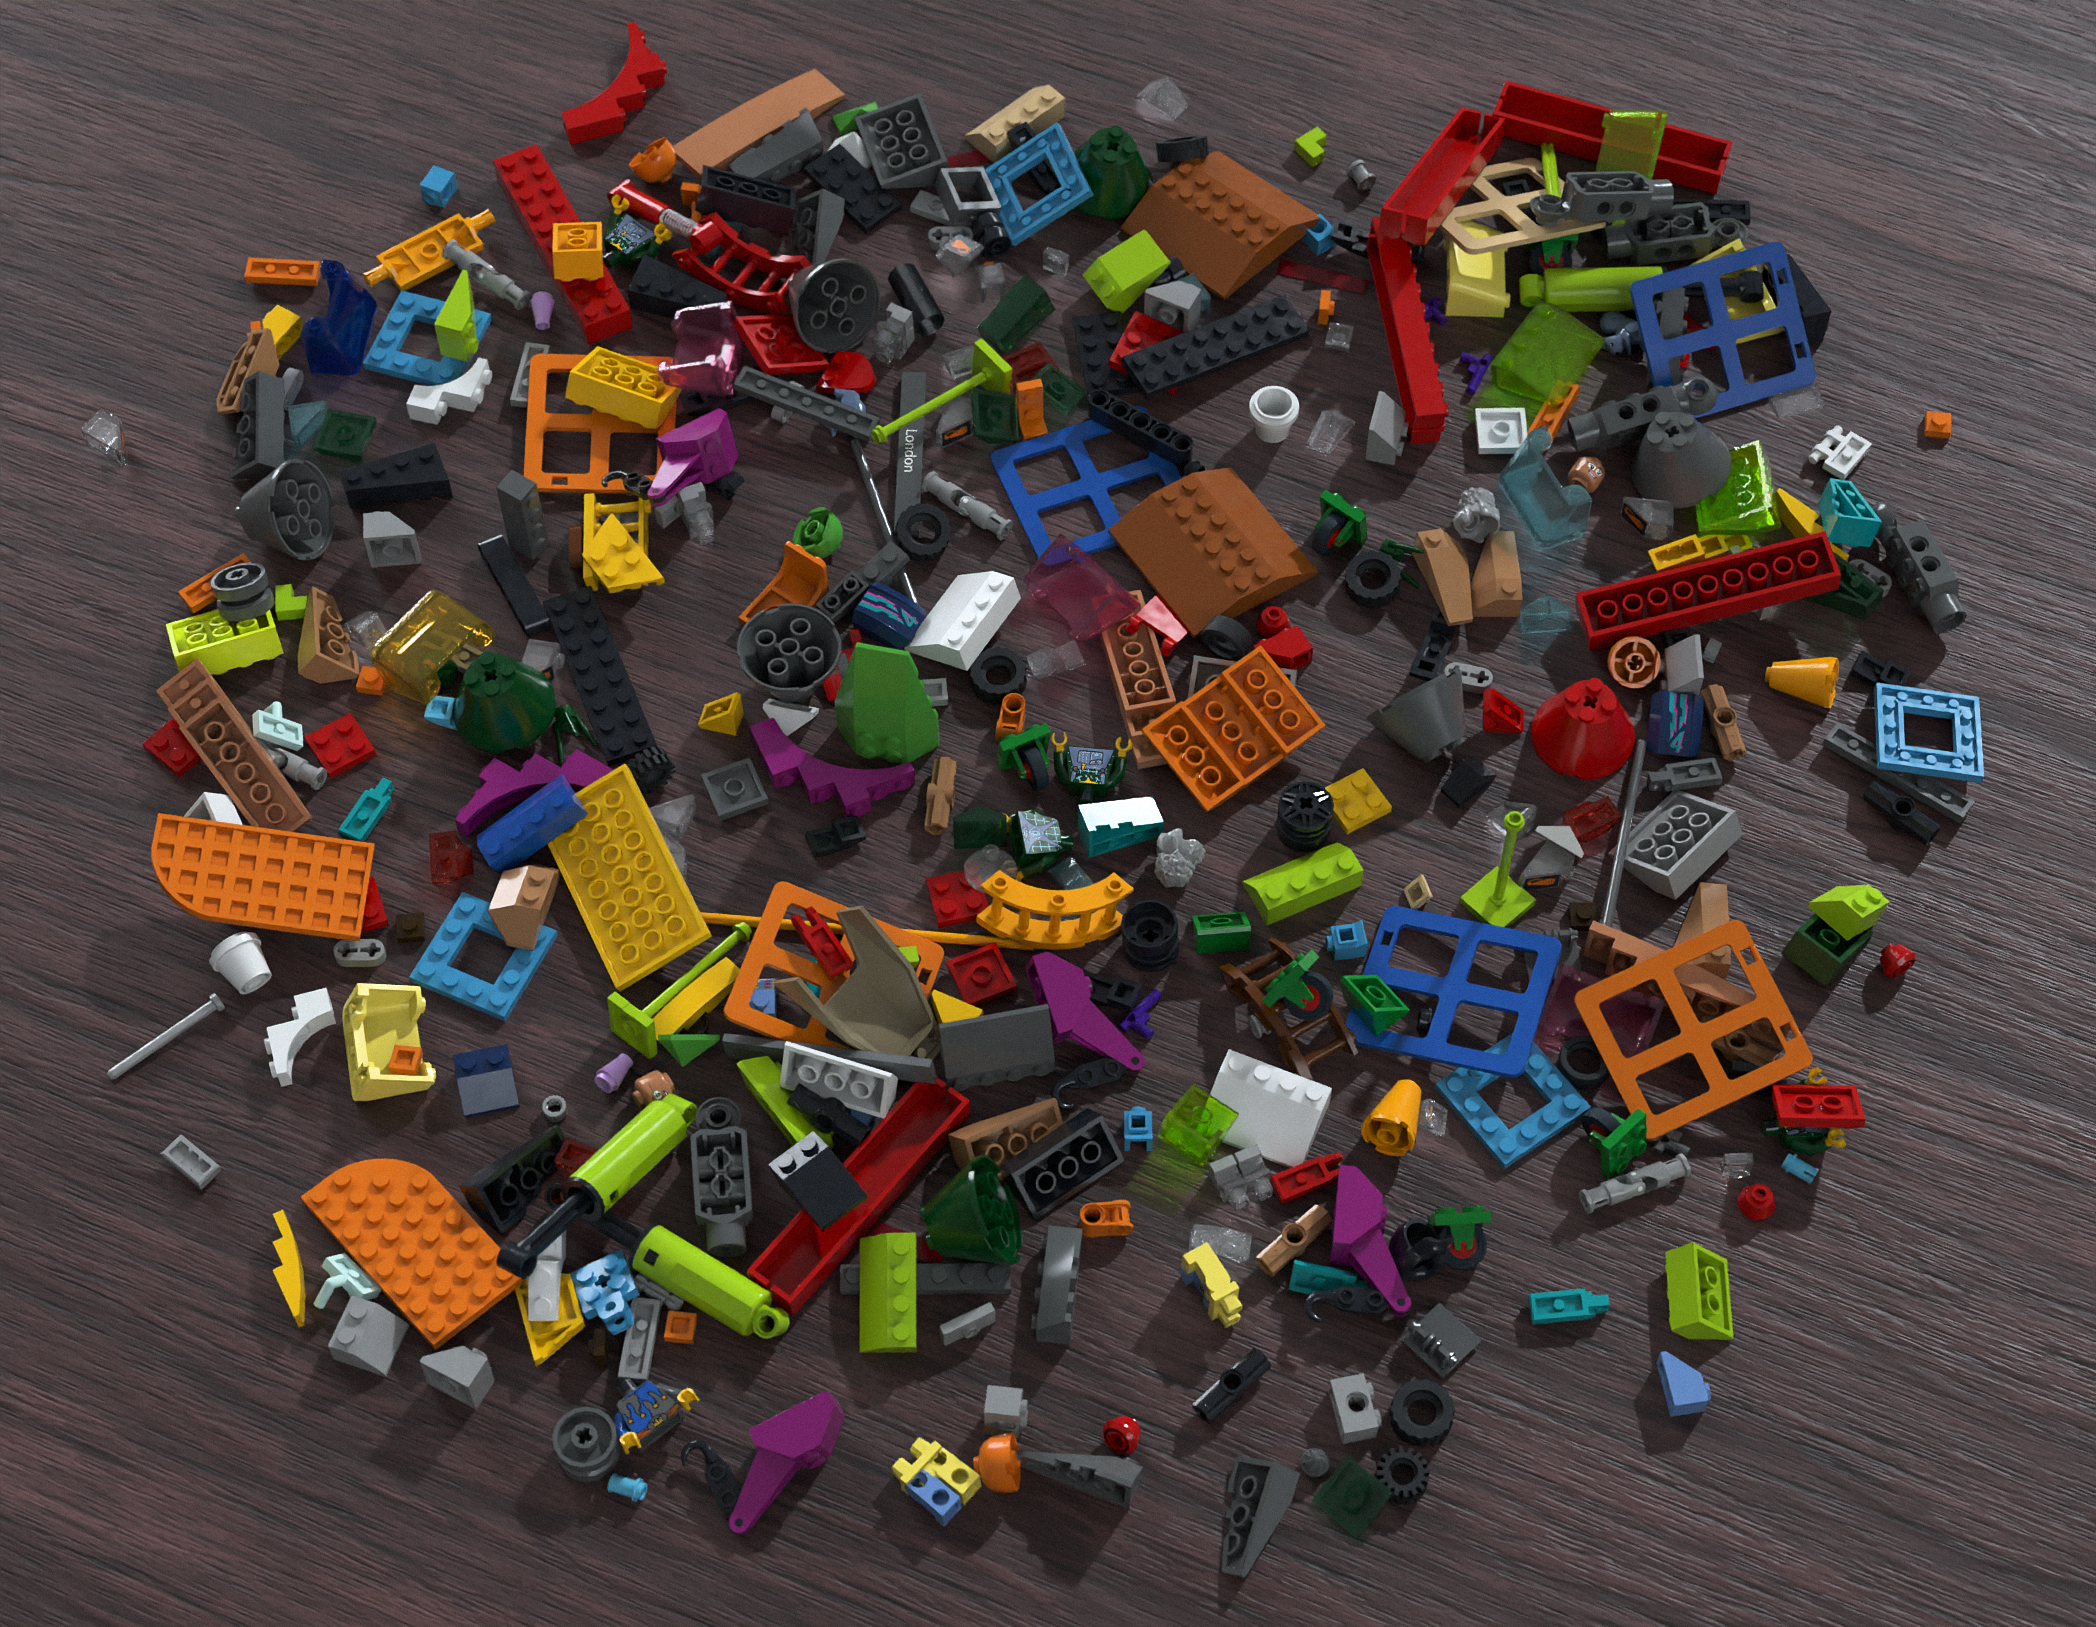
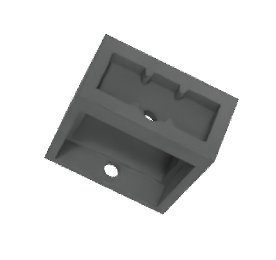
(962, 213)

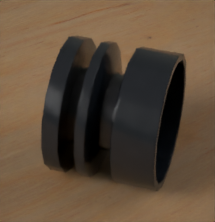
(1304, 816)
(1150, 935)

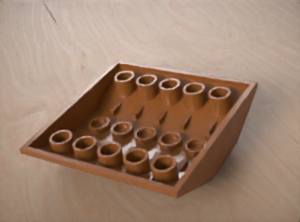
(1219, 221)
(1210, 548)

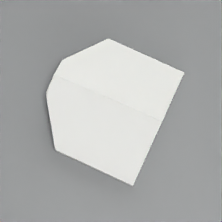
(1562, 836)

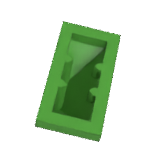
(846, 120)
(687, 1046)

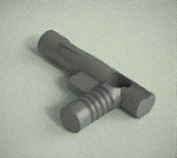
(1672, 1143)

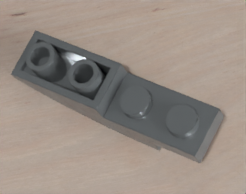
(852, 588)

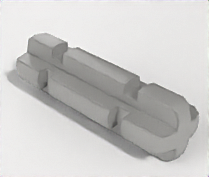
(658, 1292)

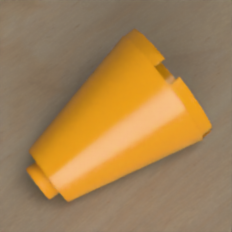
(1806, 679)
(1394, 1120)

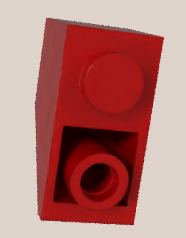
(1288, 648)

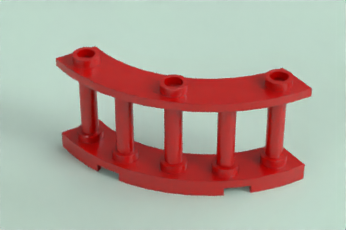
(755, 258)

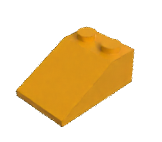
(577, 251)

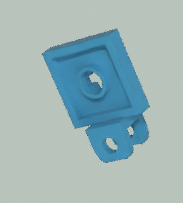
(611, 1300)

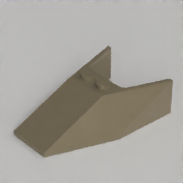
(880, 1002)

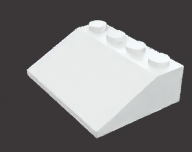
(965, 618)
(1273, 1108)

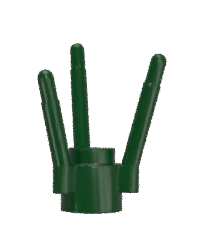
(1397, 551)
(568, 721)

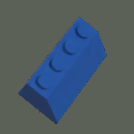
(531, 825)

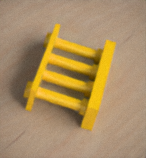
(595, 510)

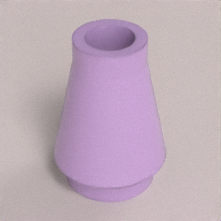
(542, 308)
(613, 1073)

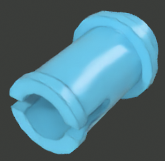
(1797, 1167)
(628, 1487)

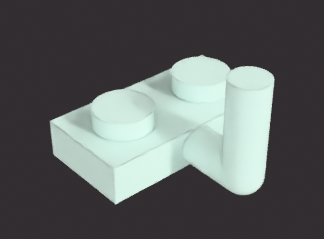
(274, 728)
(350, 1276)

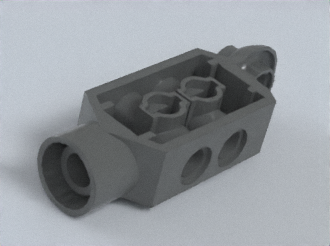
(1629, 419)

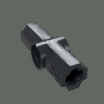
(1891, 804)
(828, 1115)
(1243, 1374)

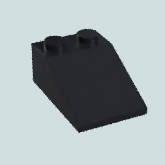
(817, 1181)

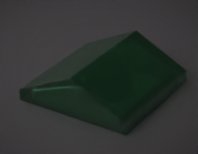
(1060, 389)
(994, 416)
(979, 828)
(1353, 1497)

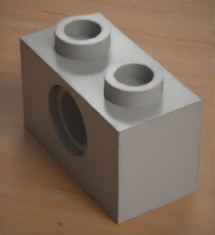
(1005, 1411)
(1354, 1425)

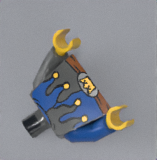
(648, 1412)

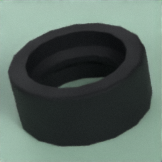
(1226, 638)
(1579, 1080)

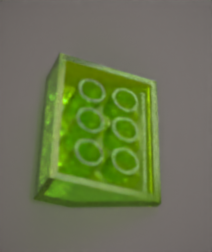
(1545, 354)
(1746, 500)

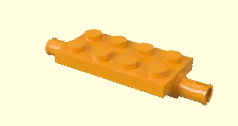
(422, 254)

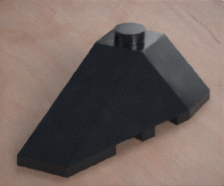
(510, 1183)

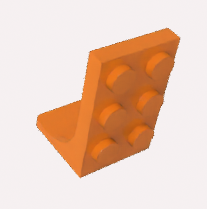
(799, 581)

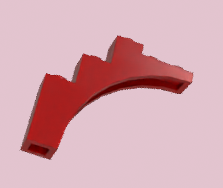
(627, 93)

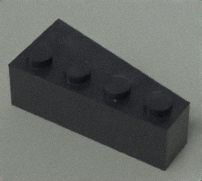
(663, 290)
(1813, 308)
(397, 478)

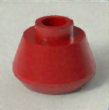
(1272, 621)
(1896, 960)
(1757, 1201)
(1122, 1434)

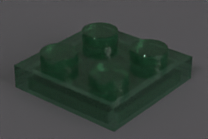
(345, 435)

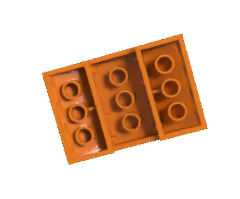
(1234, 729)

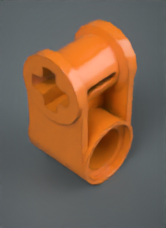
(1011, 721)
(1108, 1219)

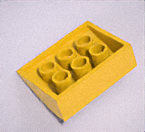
(621, 388)

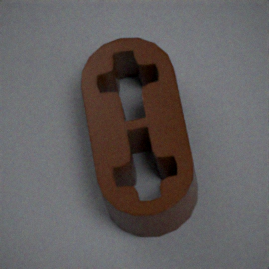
(576, 543)

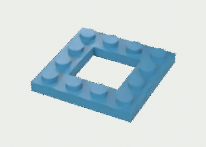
(1073, 191)
(385, 354)
(1894, 755)
(495, 1000)
(1507, 1145)

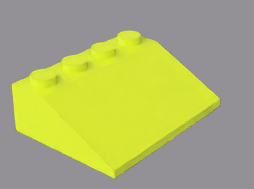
(223, 643)

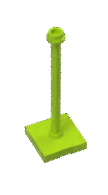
(987, 370)
(1496, 896)
(636, 1025)

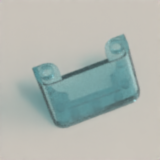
(1545, 508)

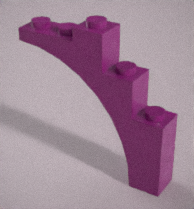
(821, 780)
(505, 786)

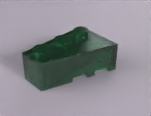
(1016, 314)
(1856, 593)

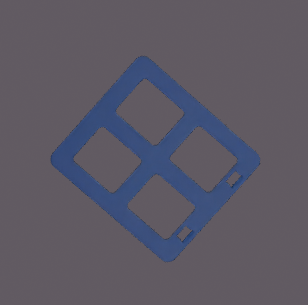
(1724, 331)
(1091, 483)
(1456, 990)

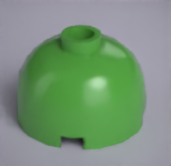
(820, 533)

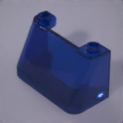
(341, 339)

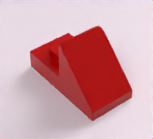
(1501, 713)

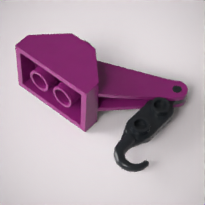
(690, 455)
(1077, 1018)
(1360, 1243)
(784, 1444)

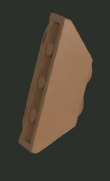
(254, 355)
(523, 903)

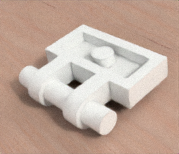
(1846, 455)

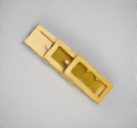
(1801, 519)
(1695, 550)
(697, 998)
(290, 1274)

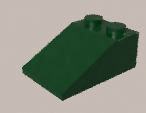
(1822, 949)

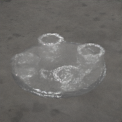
(987, 862)

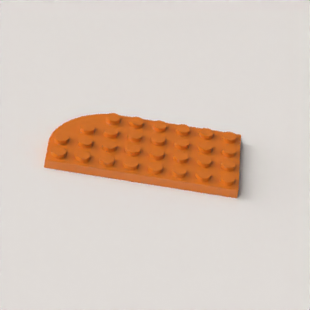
(263, 876)
(413, 1243)

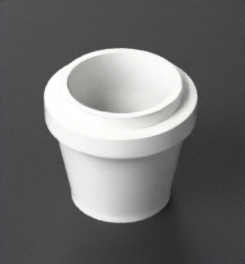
(1273, 412)
(241, 962)

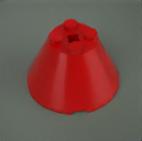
(1583, 731)

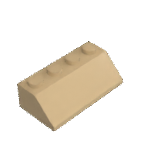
(1038, 107)

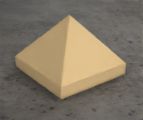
(1417, 892)

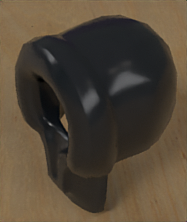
(1418, 1250)

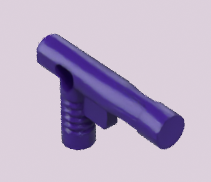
(1434, 311)
(1476, 368)
(1141, 1016)

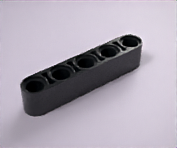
(1140, 427)
(514, 585)

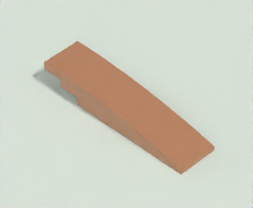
(751, 122)
(1138, 681)
(232, 750)
(1703, 990)

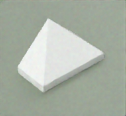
(855, 147)
(789, 715)

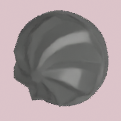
(1315, 1462)

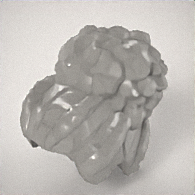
(1476, 514)
(1176, 858)

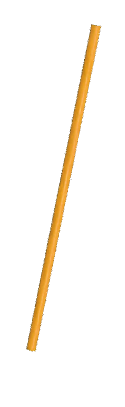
(938, 937)

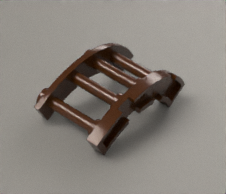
(1251, 991)

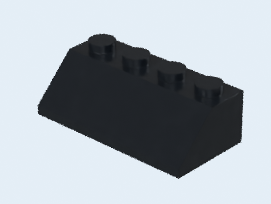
(745, 200)
(1062, 1163)

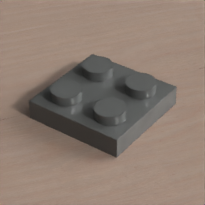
(734, 789)

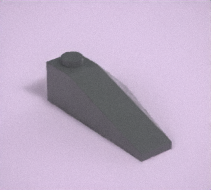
(816, 224)
(1098, 1475)
(1259, 1499)

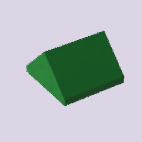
(1221, 932)
(1372, 1001)

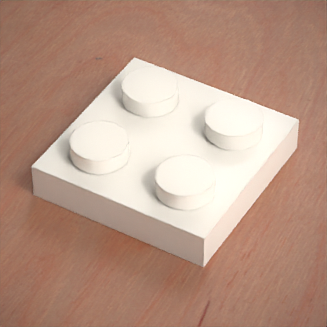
(1500, 430)

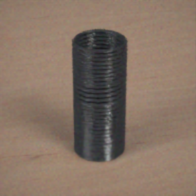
(916, 298)

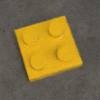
(1357, 801)

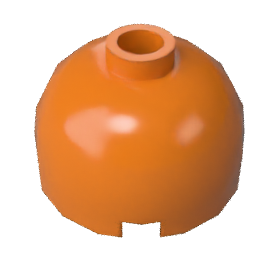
(655, 163)
(1643, 666)
(999, 1463)

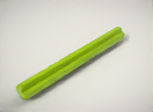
(1550, 169)

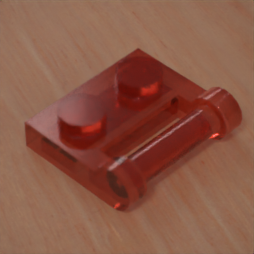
(1027, 361)

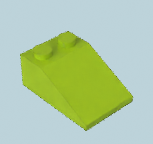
(1126, 271)
(457, 322)

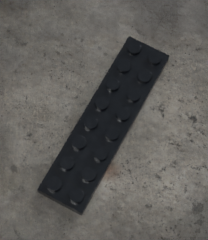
(1215, 346)
(599, 675)

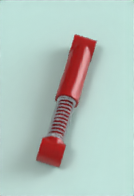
(701, 236)

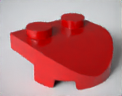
(847, 372)

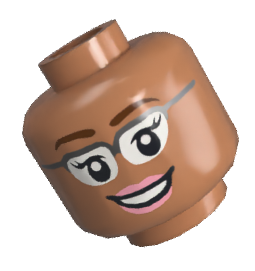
(1587, 473)
(652, 1087)

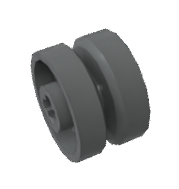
(242, 592)
(586, 1444)

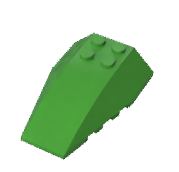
(885, 706)

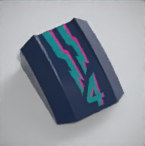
(887, 616)
(1674, 723)

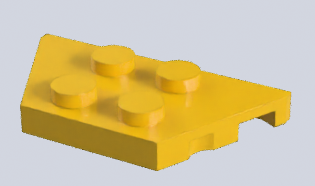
(618, 559)
(550, 1336)

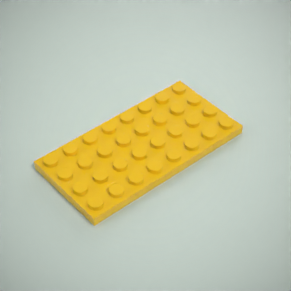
(627, 881)

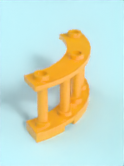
(1054, 933)

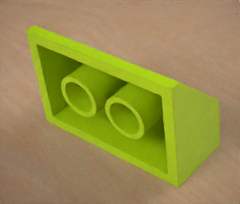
(1698, 1293)

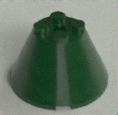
(1113, 173)
(503, 704)
(975, 1216)

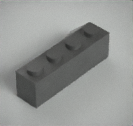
(782, 153)
(1669, 312)
(260, 427)
(522, 515)
(1059, 1285)

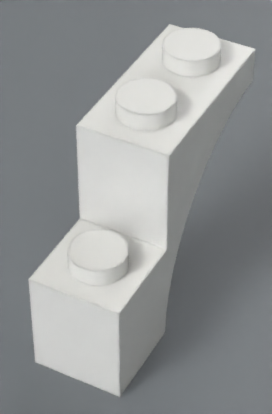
(464, 393)
(310, 1015)
(545, 1282)

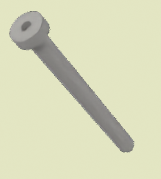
(167, 1036)

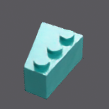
(1847, 515)
(1118, 824)

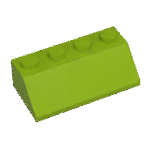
(1304, 882)
(763, 1081)
(888, 1293)

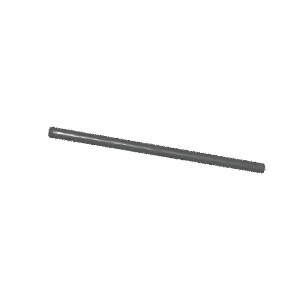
(880, 513)
(1624, 832)

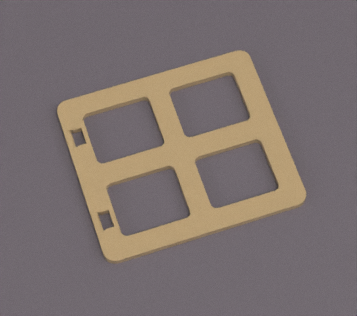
(1509, 208)

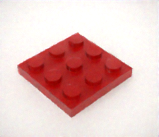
(1139, 334)
(778, 345)

